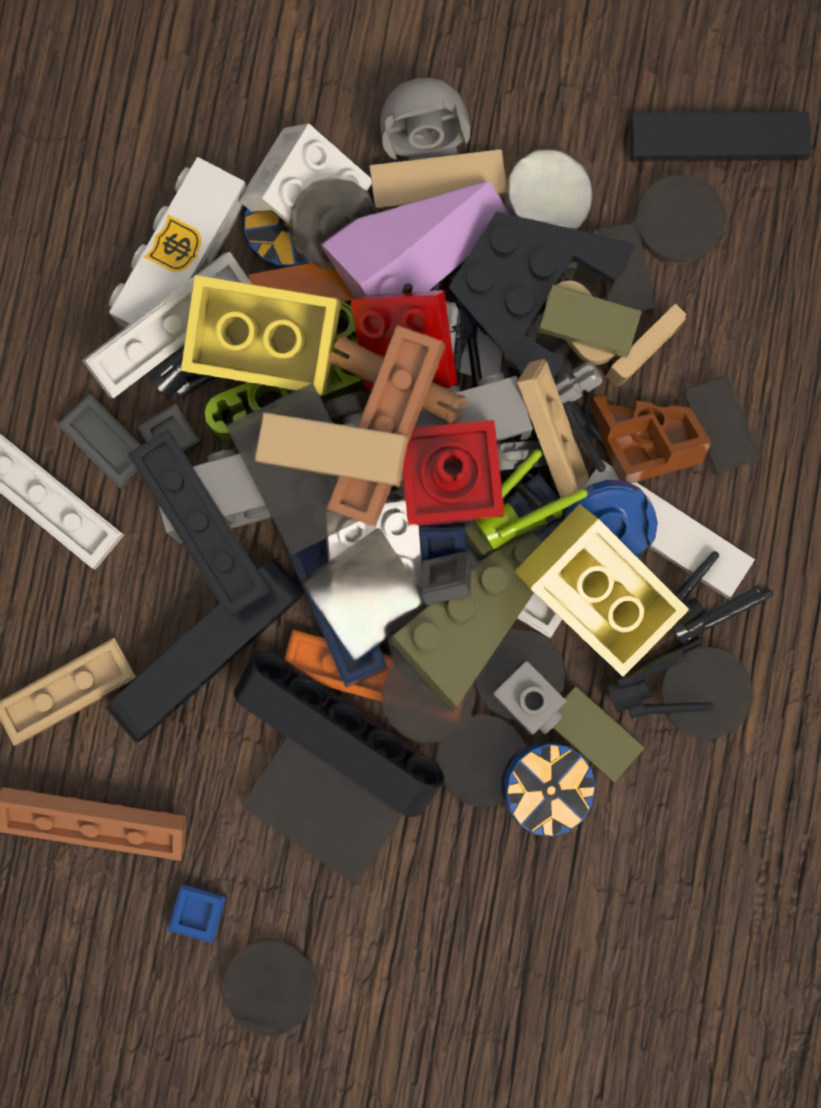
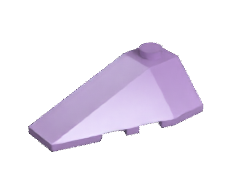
(413, 241)

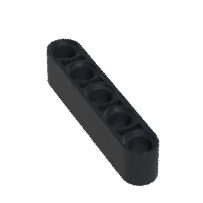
(200, 656)
(338, 734)

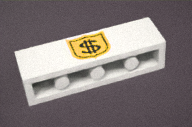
(183, 241)

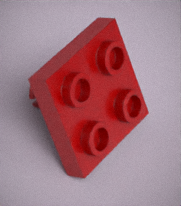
(420, 312)
(452, 474)

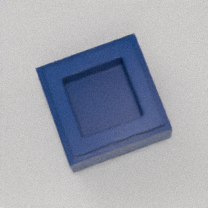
(197, 913)

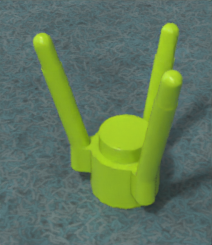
(501, 530)

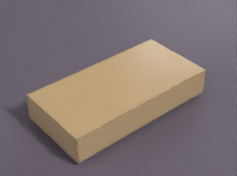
(646, 346)

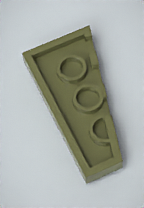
(458, 636)

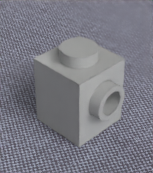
(530, 699)

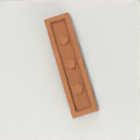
(390, 409)
(92, 823)

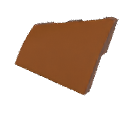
(649, 438)

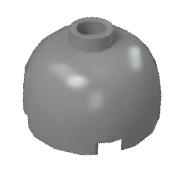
(424, 120)

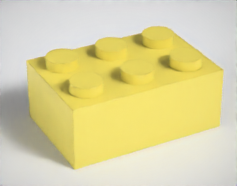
(260, 334)
(601, 589)

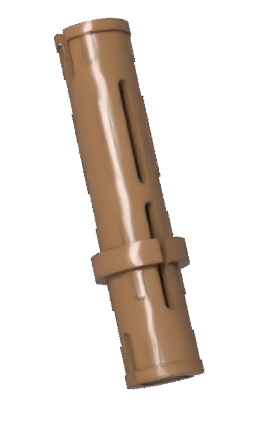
(368, 364)

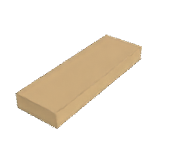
(421, 179)
(552, 428)
(331, 449)
(65, 691)

